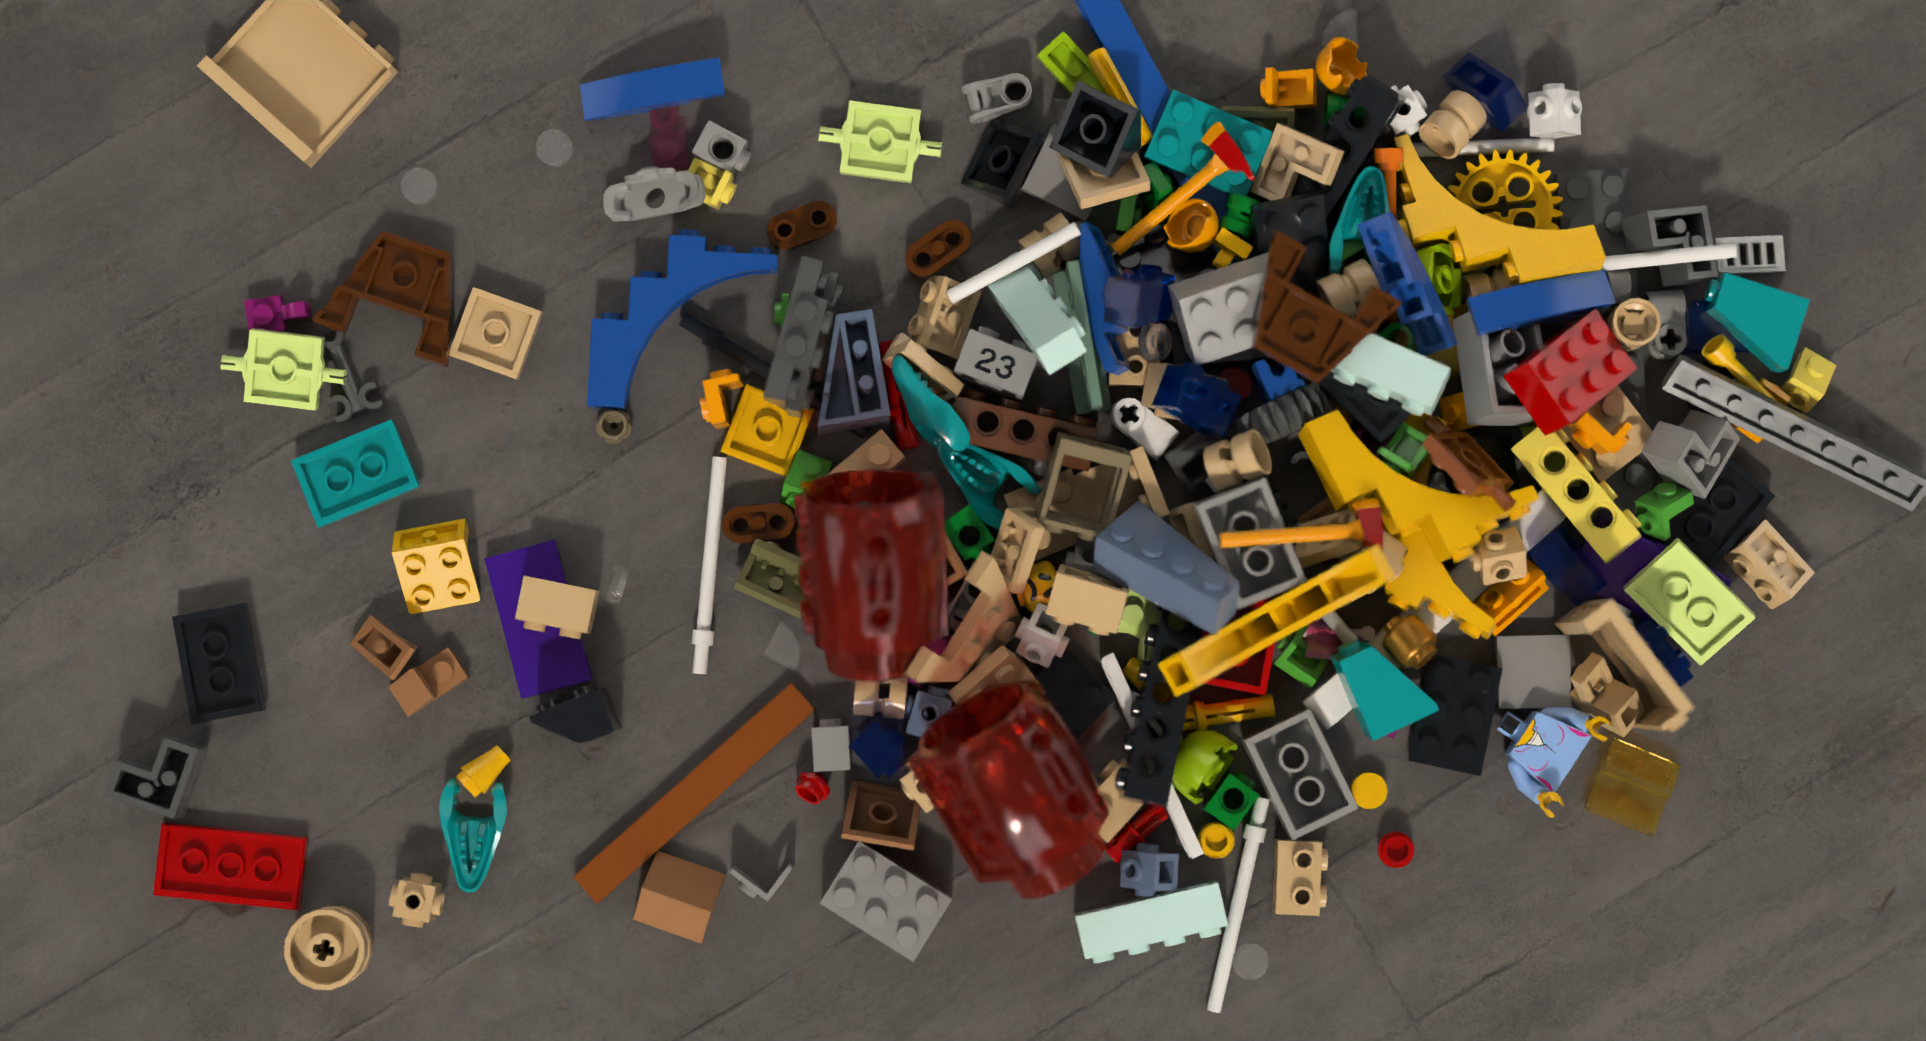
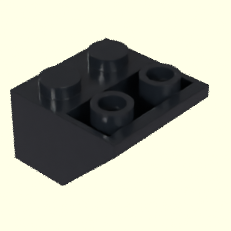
(581, 718)

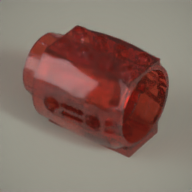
(872, 571)
(1013, 789)

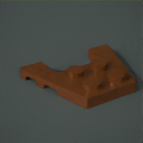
(404, 279)
(1303, 329)

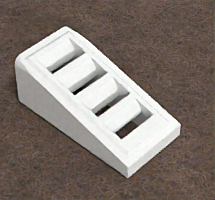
(1750, 268)

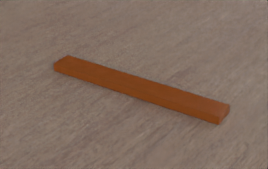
(694, 793)

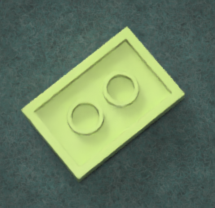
(1689, 601)

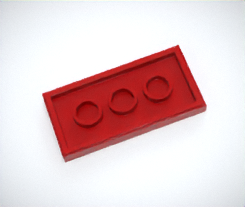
(230, 866)

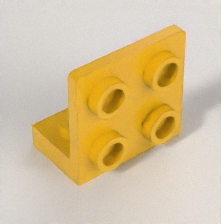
(435, 566)

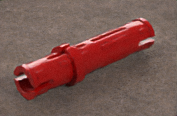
(907, 436)

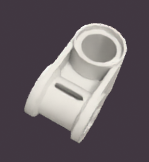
(1147, 430)

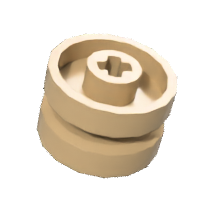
(307, 952)

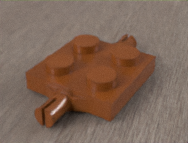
(1467, 463)

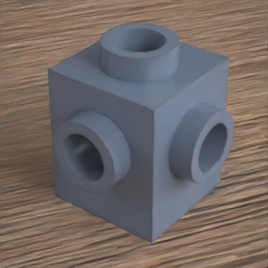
(919, 707)
(1149, 870)

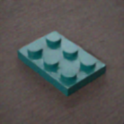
(1180, 148)
(355, 473)

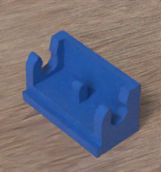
(1274, 382)

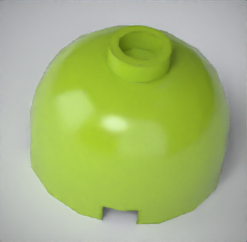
(1441, 271)
(1201, 763)

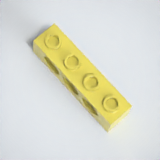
(1607, 541)

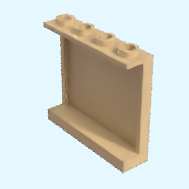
(301, 72)
(1633, 660)

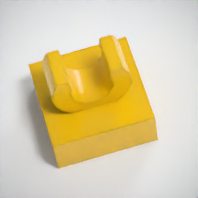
(1231, 247)

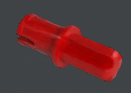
(1136, 831)

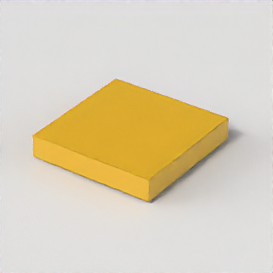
(765, 433)

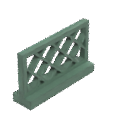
(1086, 372)

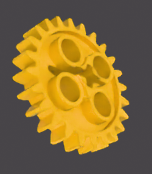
(1498, 176)

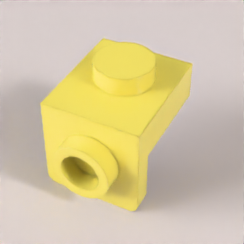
(717, 183)
(1808, 380)

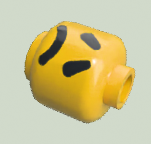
(1038, 586)

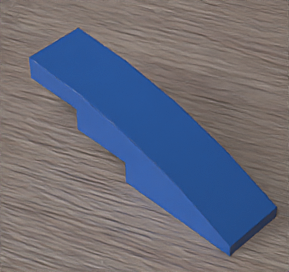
(652, 89)
(1095, 269)
(1406, 279)
(1540, 302)

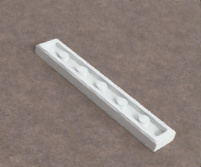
(1174, 806)

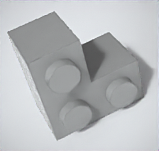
(1691, 452)

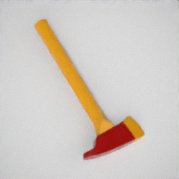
(1226, 157)
(1366, 528)

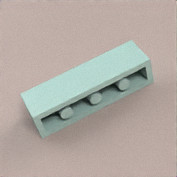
(1038, 317)
(1394, 373)
(1151, 920)

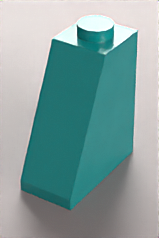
(1758, 317)
(1379, 691)

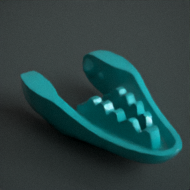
(1364, 202)
(928, 413)
(980, 477)
(471, 839)

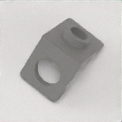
(752, 888)

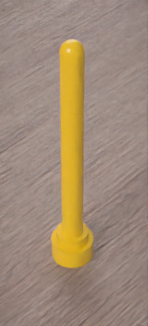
(1721, 352)

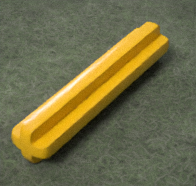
(1115, 86)

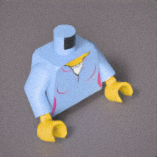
(1546, 749)

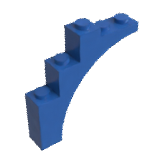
(652, 299)

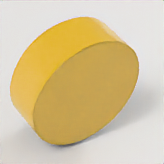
(1369, 790)
(1216, 839)

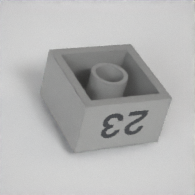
(995, 363)

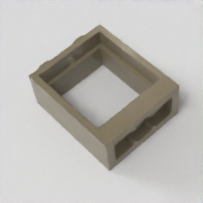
(1093, 451)

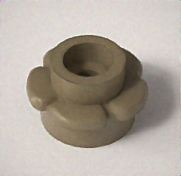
(611, 435)

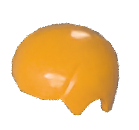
(1339, 66)
(1192, 226)

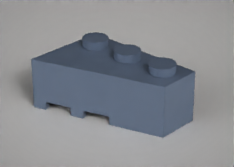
(854, 378)

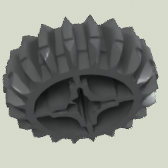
(1286, 413)

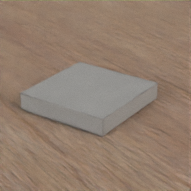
(1049, 183)
(1534, 671)

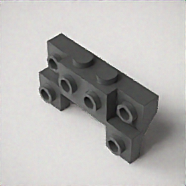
(800, 337)

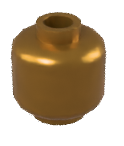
(1409, 641)

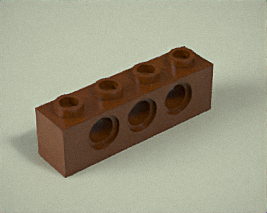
(1008, 411)

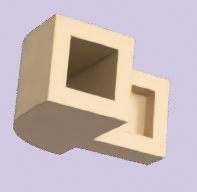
(1603, 696)

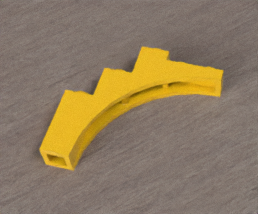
(1480, 241)
(1354, 474)
(1426, 578)
(1276, 619)

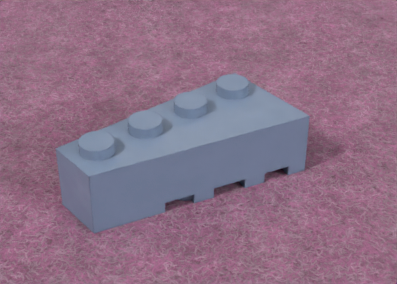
(1166, 568)

